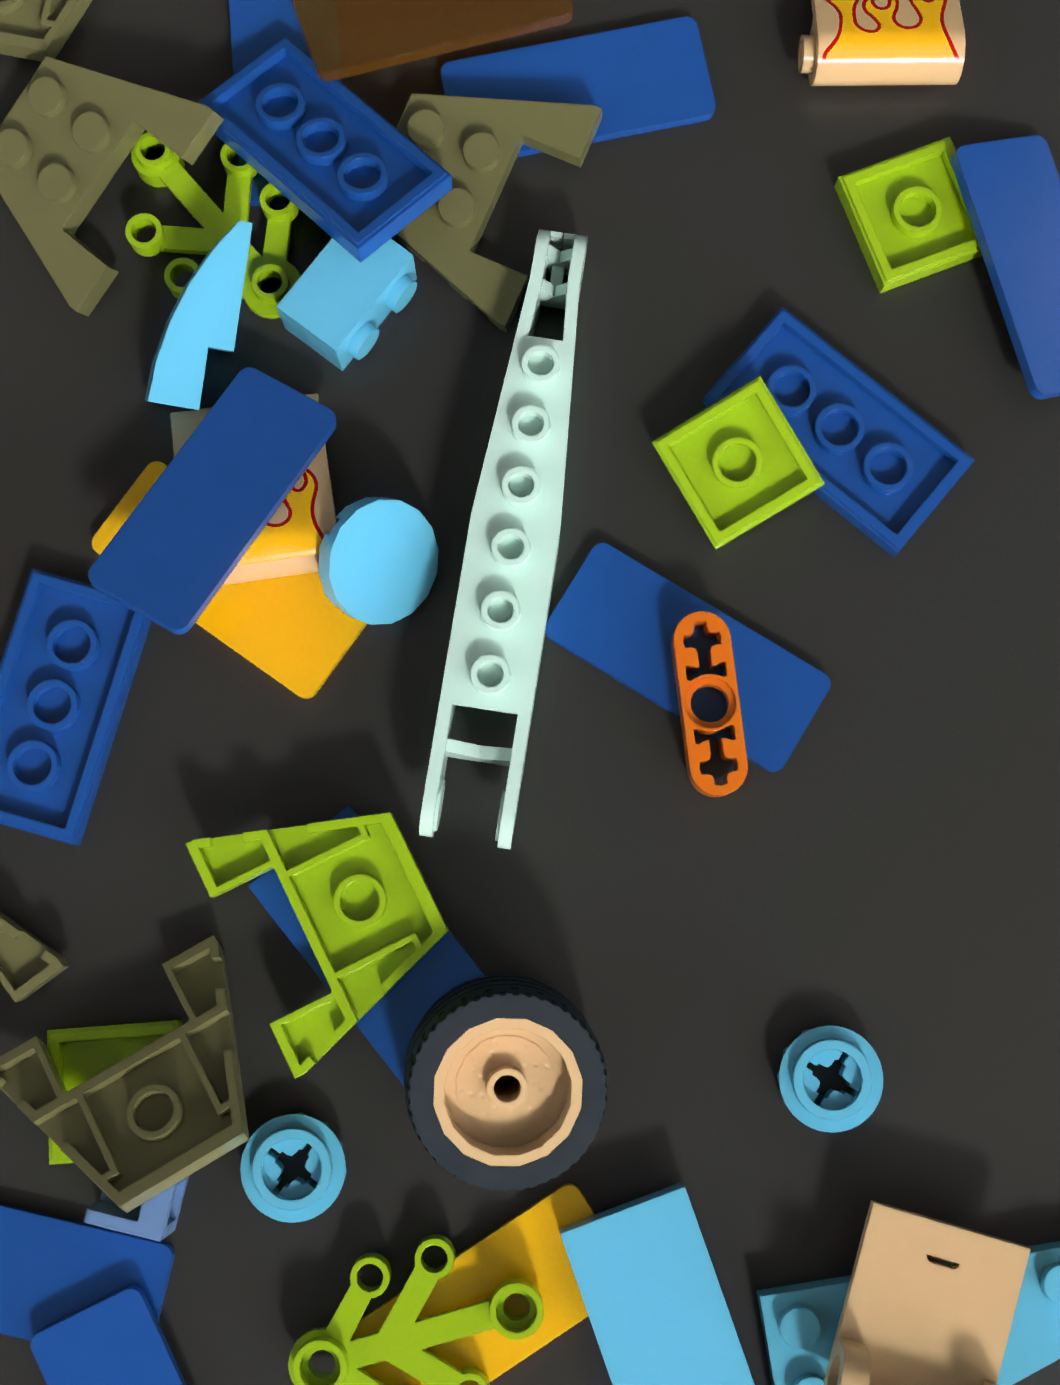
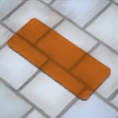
(377, 34)

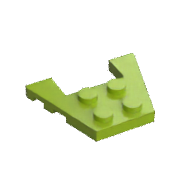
(356, 904)

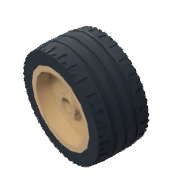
(516, 1131)

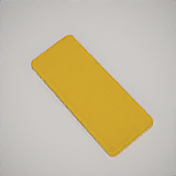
(273, 623)
(521, 1248)

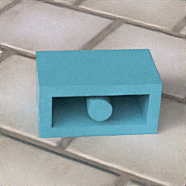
(344, 301)

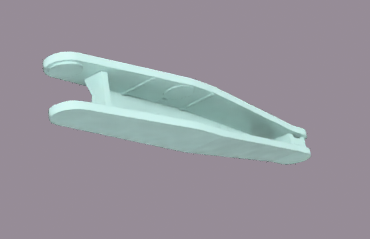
(512, 538)

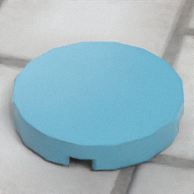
(378, 560)

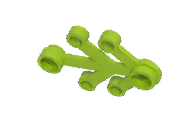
(170, 173)
(404, 1338)

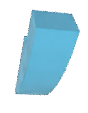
(200, 320)

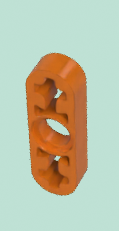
(718, 655)

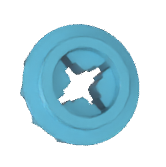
(859, 1068)
(262, 1169)

